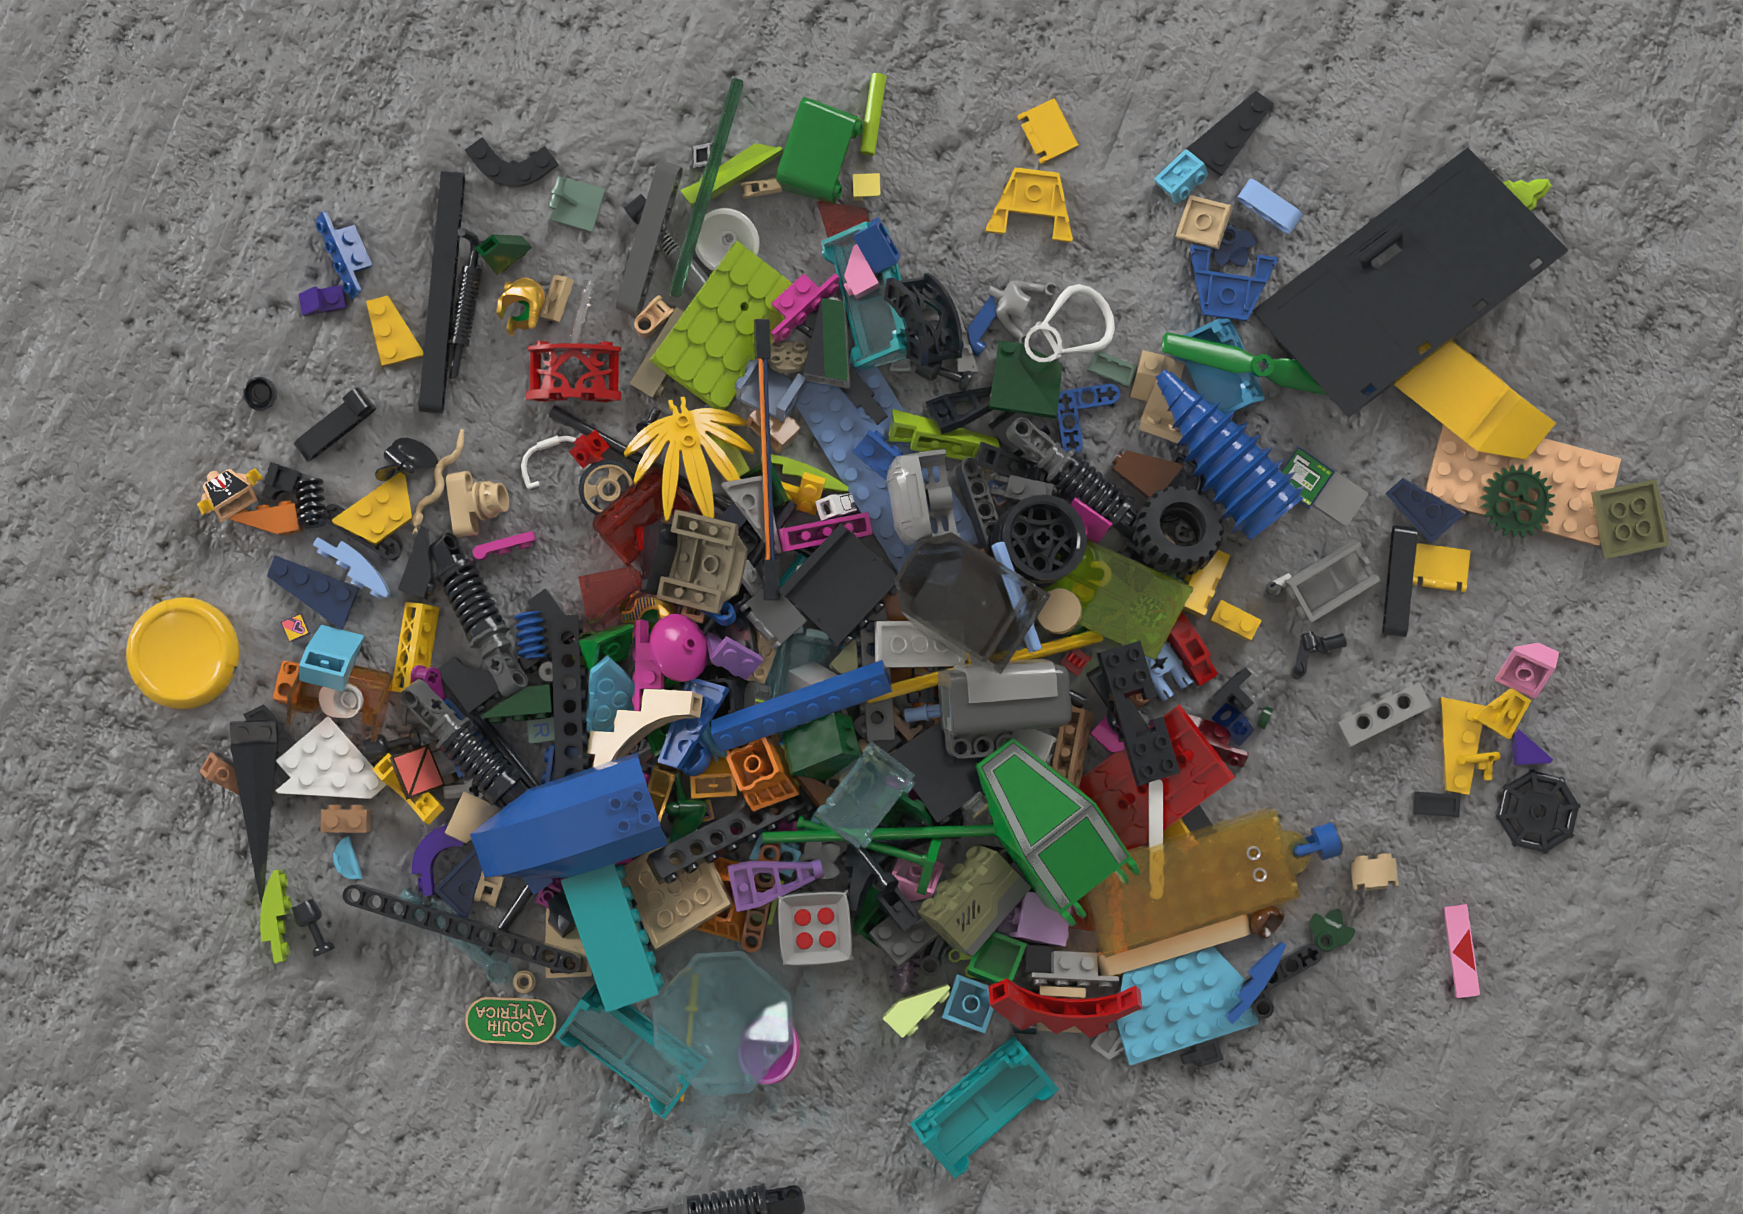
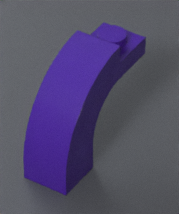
(426, 855)

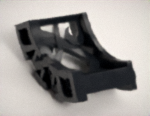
(920, 333)

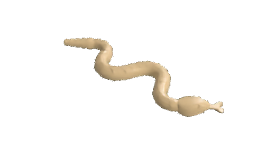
(439, 481)

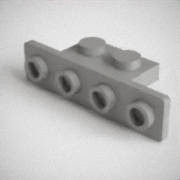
(1074, 968)

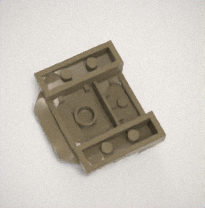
(706, 563)

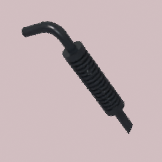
(465, 305)

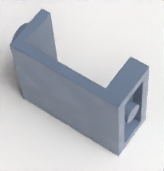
(782, 390)

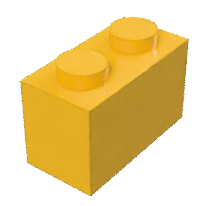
(1234, 620)

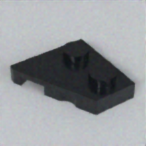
(740, 631)

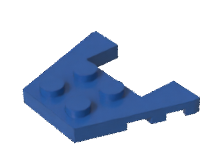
(1228, 294)

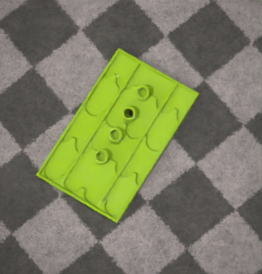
(716, 331)

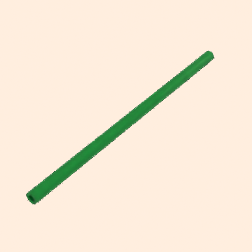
(882, 834)

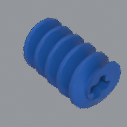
(530, 635)

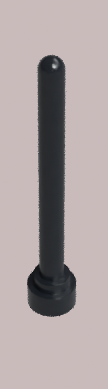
(886, 881)

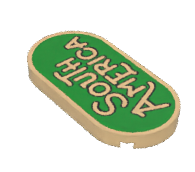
(511, 1020)

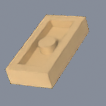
(556, 298)

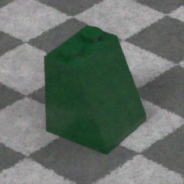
(821, 747)

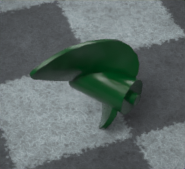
(687, 813)

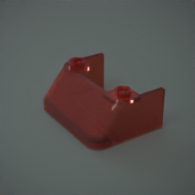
(635, 508)

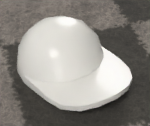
(340, 703)

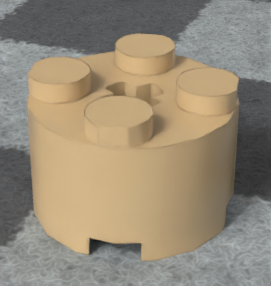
(1374, 873)

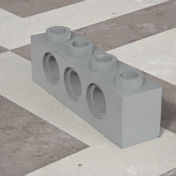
(1416, 701)

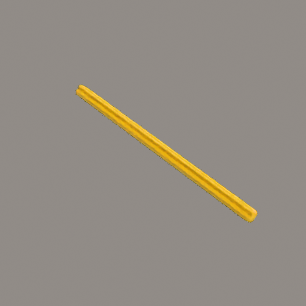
(1047, 649)

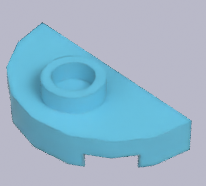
(346, 859)

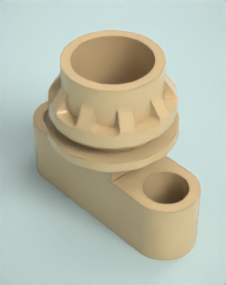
(473, 501)

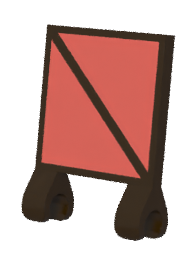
(419, 771)

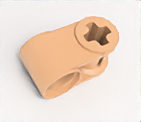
(654, 316)

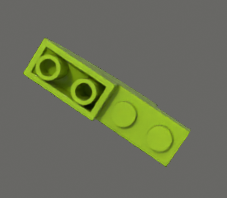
(275, 904)

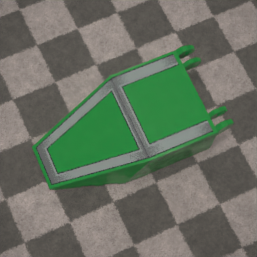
(1050, 828)

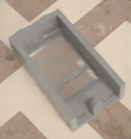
(1331, 581)

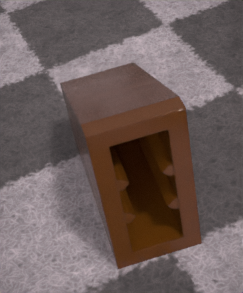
(1145, 472)

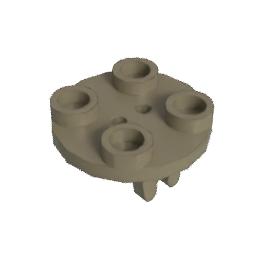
(788, 357)

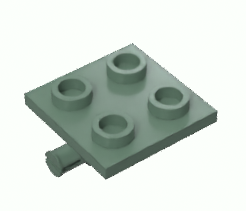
(575, 203)

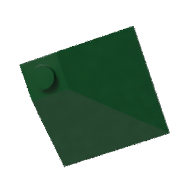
(1024, 383)

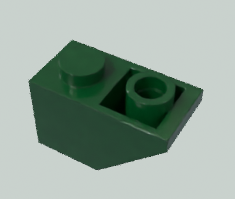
(502, 251)

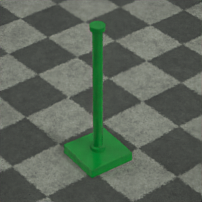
(926, 861)

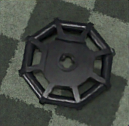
(1549, 804)

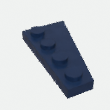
(320, 592)

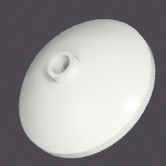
(713, 238)

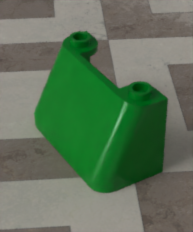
(817, 150)

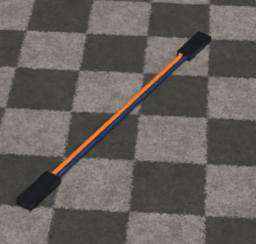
(770, 567)

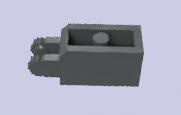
(1021, 488)

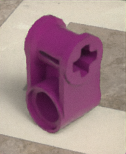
(433, 681)

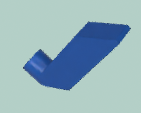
(981, 324)

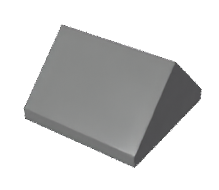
(808, 675)

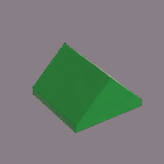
(611, 641)

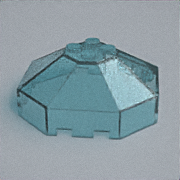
(722, 1023)

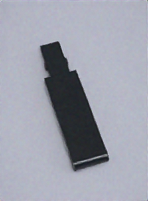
(861, 396)

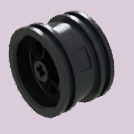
(1037, 540)

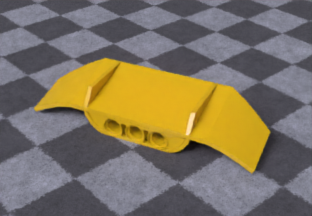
(1475, 403)

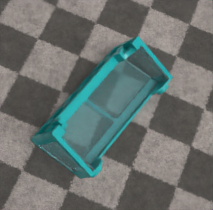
(873, 321)
(626, 1045)

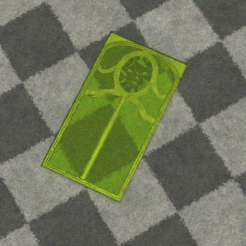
(1124, 598)

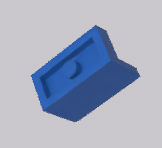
(877, 246)

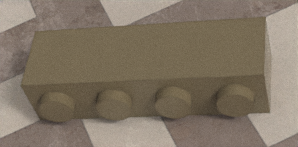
(650, 378)

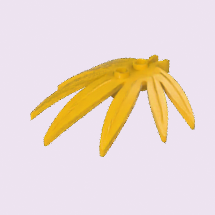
(686, 434)

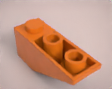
(276, 520)

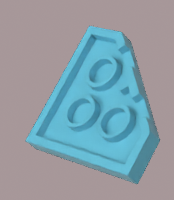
(608, 691)

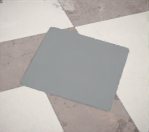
(1341, 499)

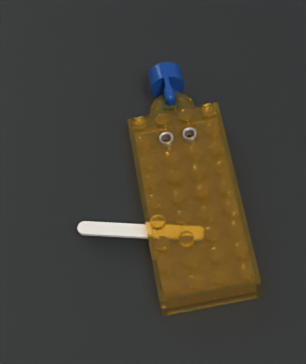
(1202, 876)

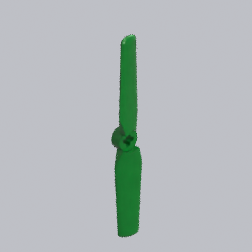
(1233, 359)

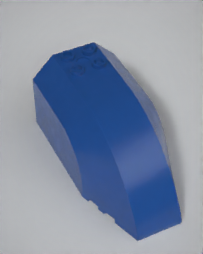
(572, 824)

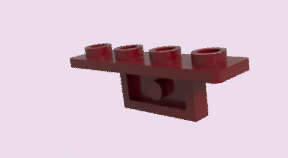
(1219, 739)

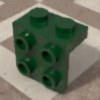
(907, 806)

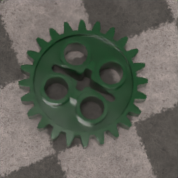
(1523, 481)

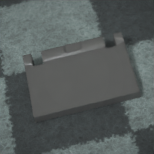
(773, 617)

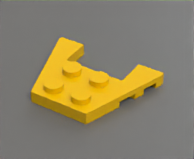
(1033, 194)

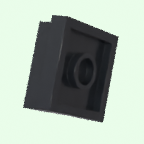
(1238, 698)

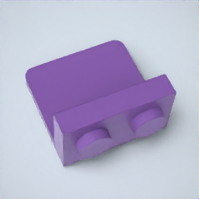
(732, 656)

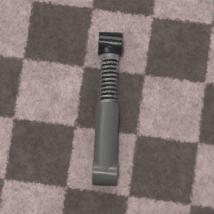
(696, 276)

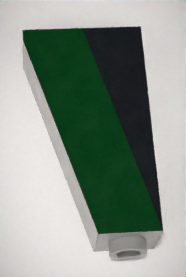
(828, 351)

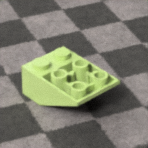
(909, 1010)

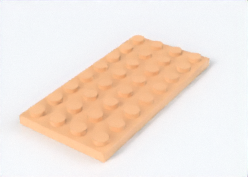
(1573, 472)

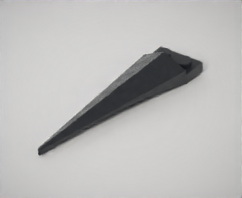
(254, 761)

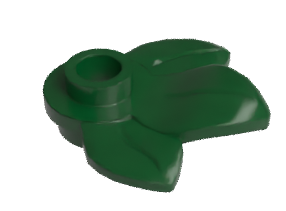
(1331, 927)

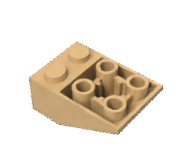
(570, 942)

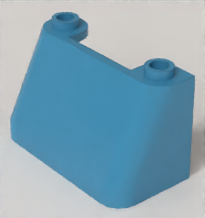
(1232, 390)

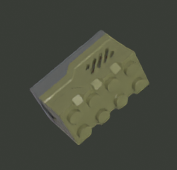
(974, 899)

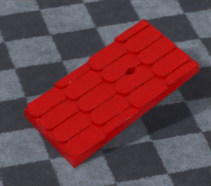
(1127, 805)

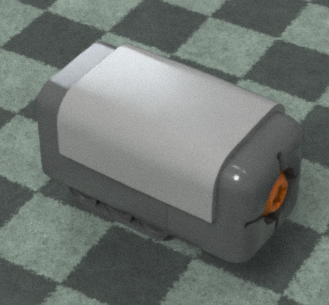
(994, 705)

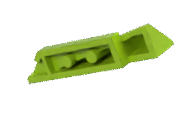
(735, 170)
(926, 436)

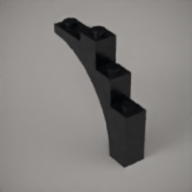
(862, 877)

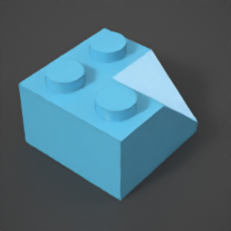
(968, 1003)

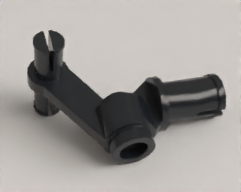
(1310, 644)

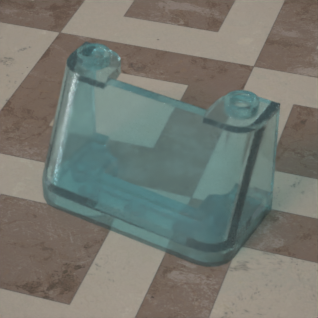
(865, 796)

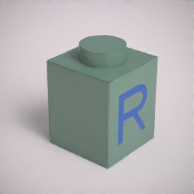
(541, 730)

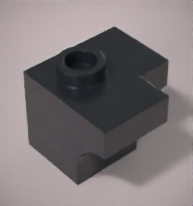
(280, 480)

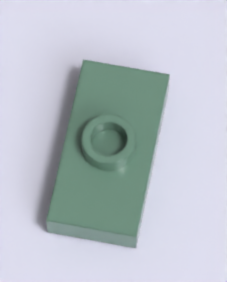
(1112, 368)

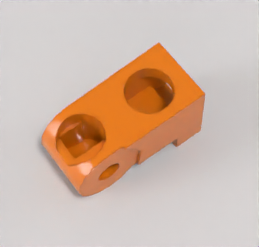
(285, 681)

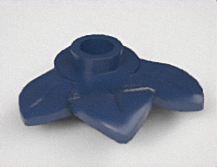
(1236, 248)

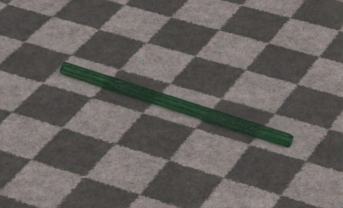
(706, 188)

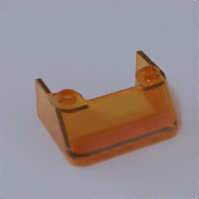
(373, 684)

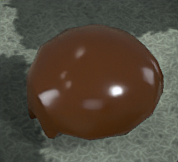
(1266, 921)

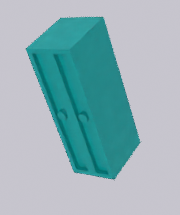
(613, 936)

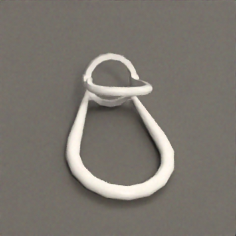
(1045, 327)

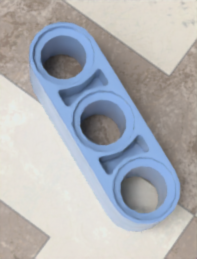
(1270, 206)

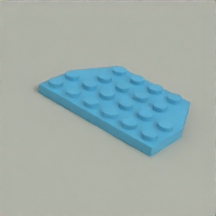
(1181, 1004)

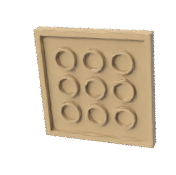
(675, 907)

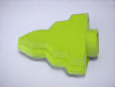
(1529, 192)

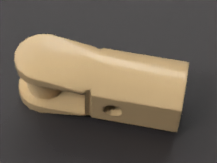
(766, 187)

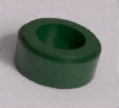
(1264, 718)

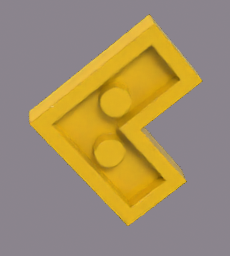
(808, 492)

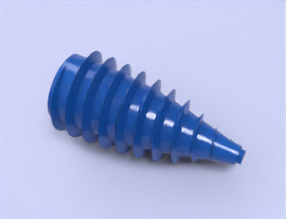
(1229, 459)

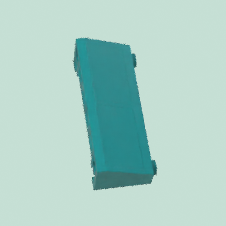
(982, 1105)

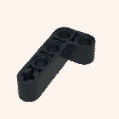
(335, 425)
(1283, 975)

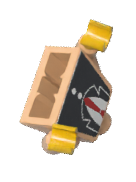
(228, 493)

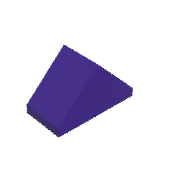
(1526, 751)

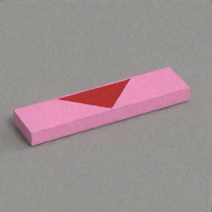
(1461, 951)

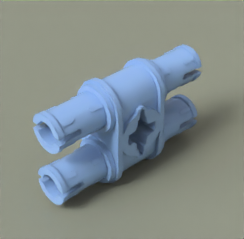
(1171, 665)

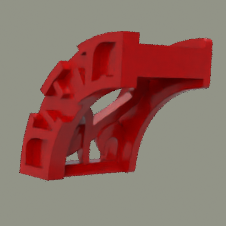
(597, 392)

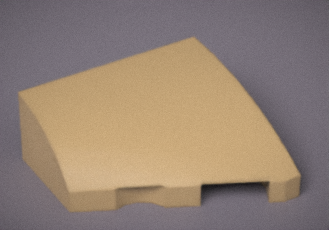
(468, 816)

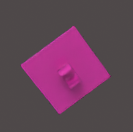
(1094, 523)

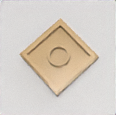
(1204, 222)

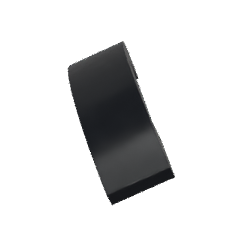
(1008, 464)

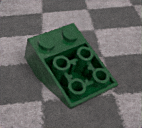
(529, 701)

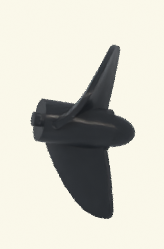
(405, 456)

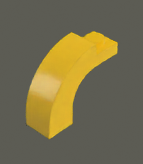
(425, 805)

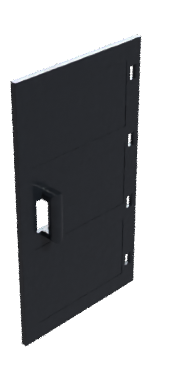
(1459, 245)

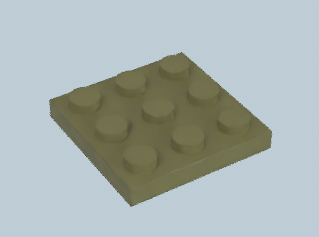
(1630, 518)

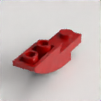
(1192, 650)

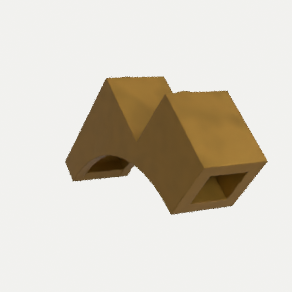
(661, 786)

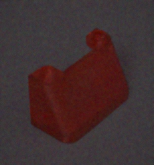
(609, 593)

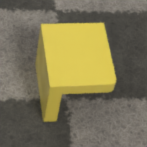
(866, 186)

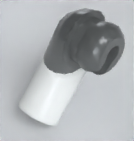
(1275, 587)

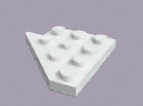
(328, 766)

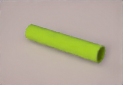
(873, 114)

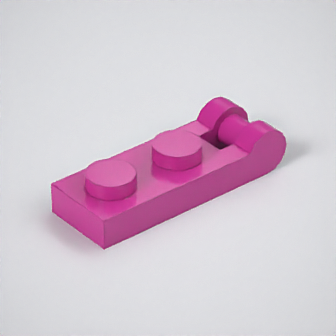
(504, 545)

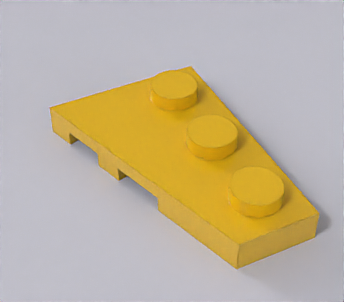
(391, 333)

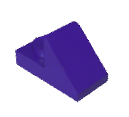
(322, 300)

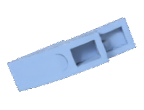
(361, 568)

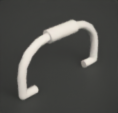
(541, 446)

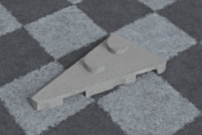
(749, 499)

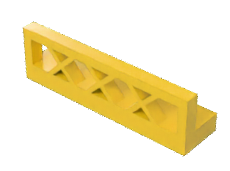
(421, 644)

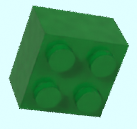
(997, 959)

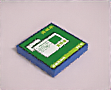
(1308, 473)

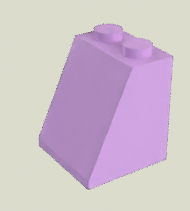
(1035, 923)

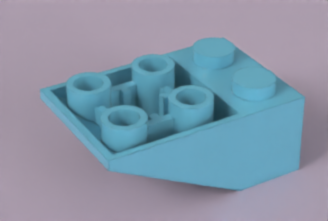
(330, 657)

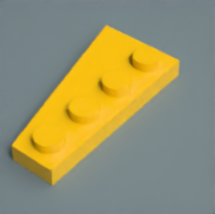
(1460, 738)

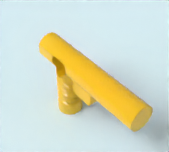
(1483, 761)

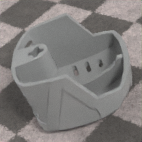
(909, 496)

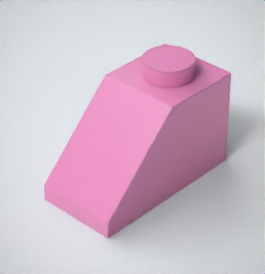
(859, 275)

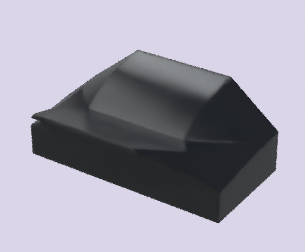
(560, 915)

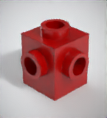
(589, 449)

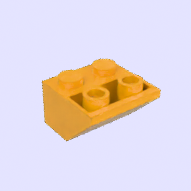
(715, 781)

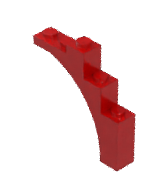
(1059, 1014)

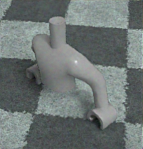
(1014, 301)

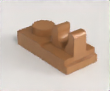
(903, 727)

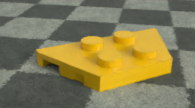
(378, 512)

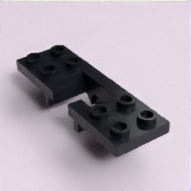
(1147, 750)

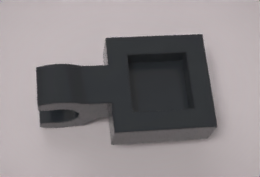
(1206, 1053)

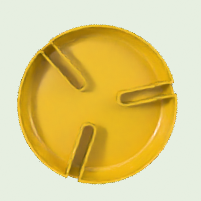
(182, 653)

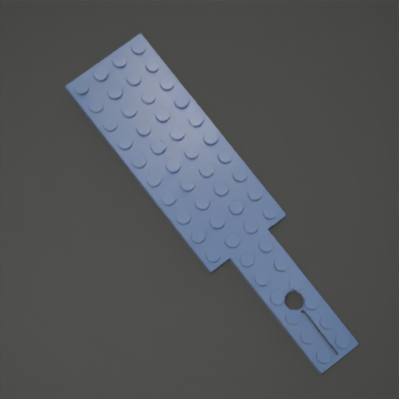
(840, 429)

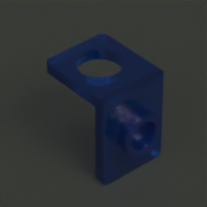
(1236, 724)

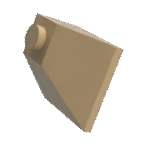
(1148, 367)

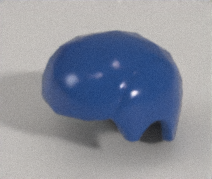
(698, 760)

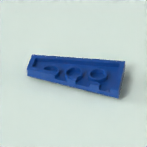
(686, 732)

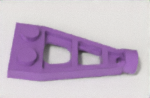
(744, 887)

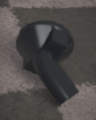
(651, 418)

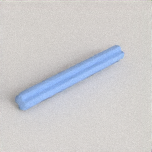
(1015, 593)

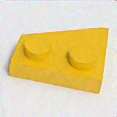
(1504, 713)

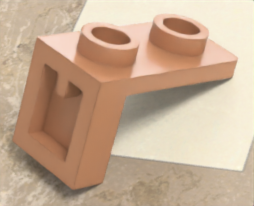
(220, 772)

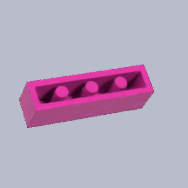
(817, 532)

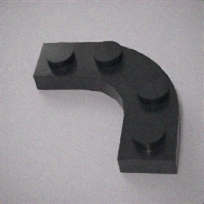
(508, 173)

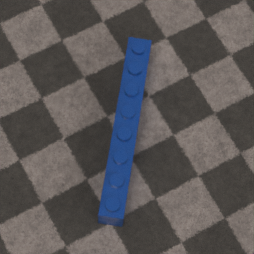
(801, 706)

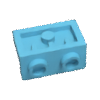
(1182, 176)

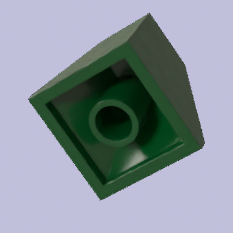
(870, 915)

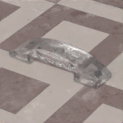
(979, 812)

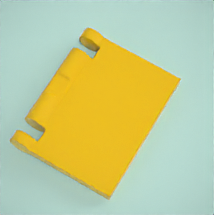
(1048, 130)
(1441, 567)

